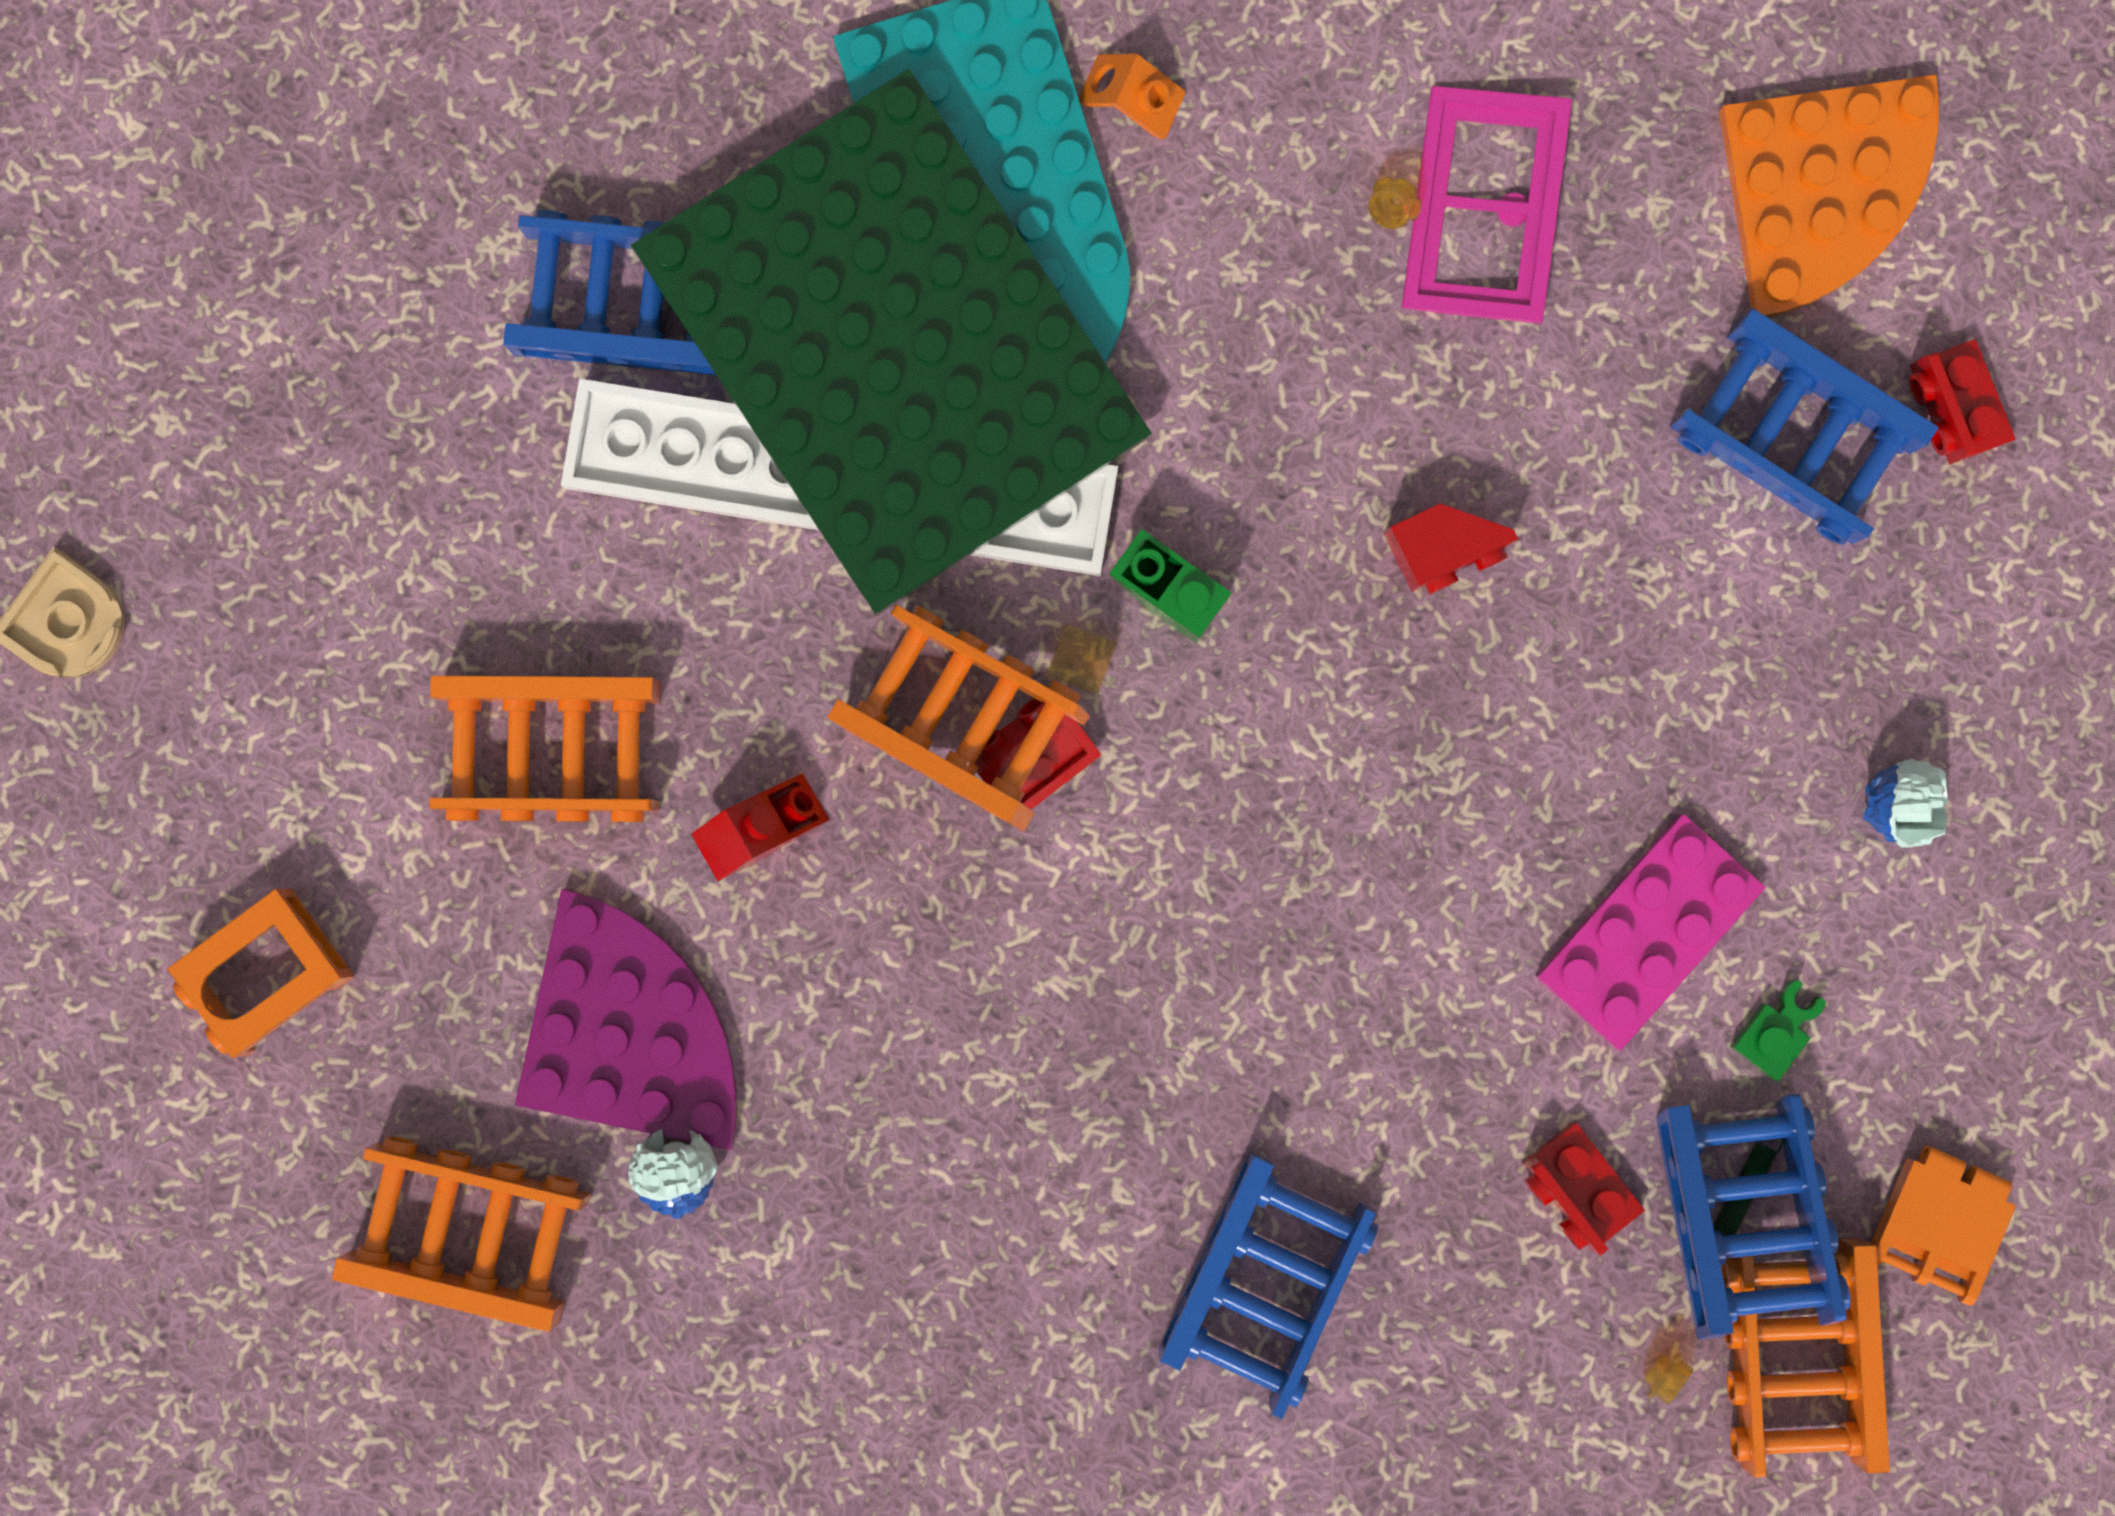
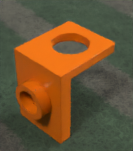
(1136, 91)

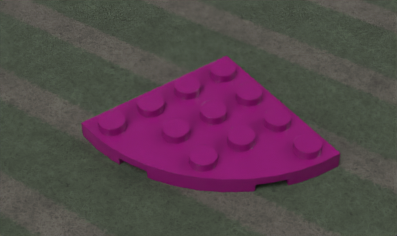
(626, 1031)

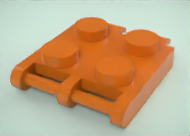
(1945, 1222)

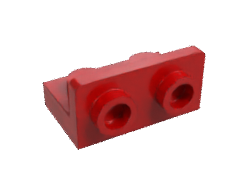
(1960, 402)
(1062, 759)
(1582, 1188)

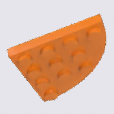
(1825, 182)

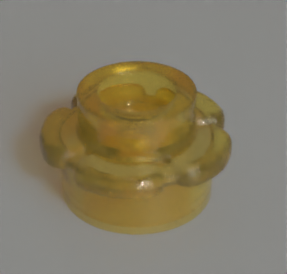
(1388, 213)
(1667, 1377)

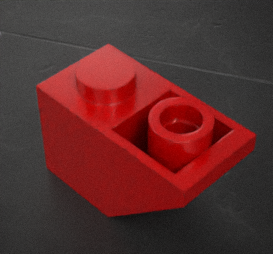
(1444, 541)
(759, 826)

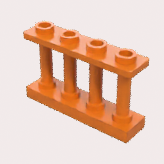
(519, 700)
(958, 768)
(424, 1276)
(1858, 1381)

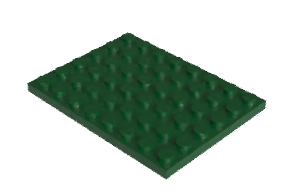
(891, 341)

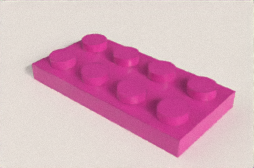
(1650, 932)

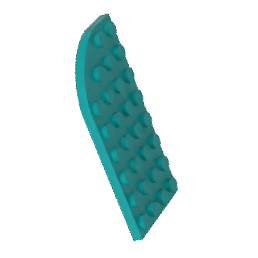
(1017, 116)

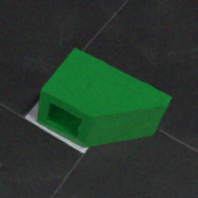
(1169, 586)

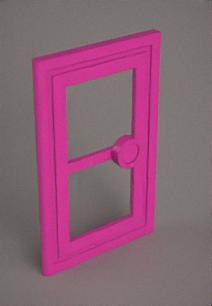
(1539, 212)

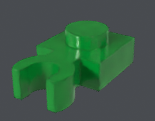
(1773, 1037)

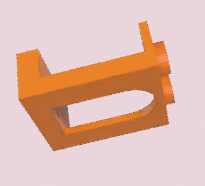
(322, 962)

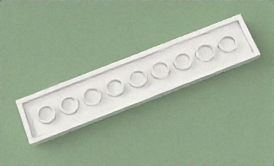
(711, 461)

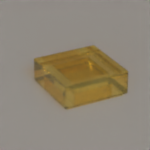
(1081, 659)

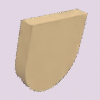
(63, 619)

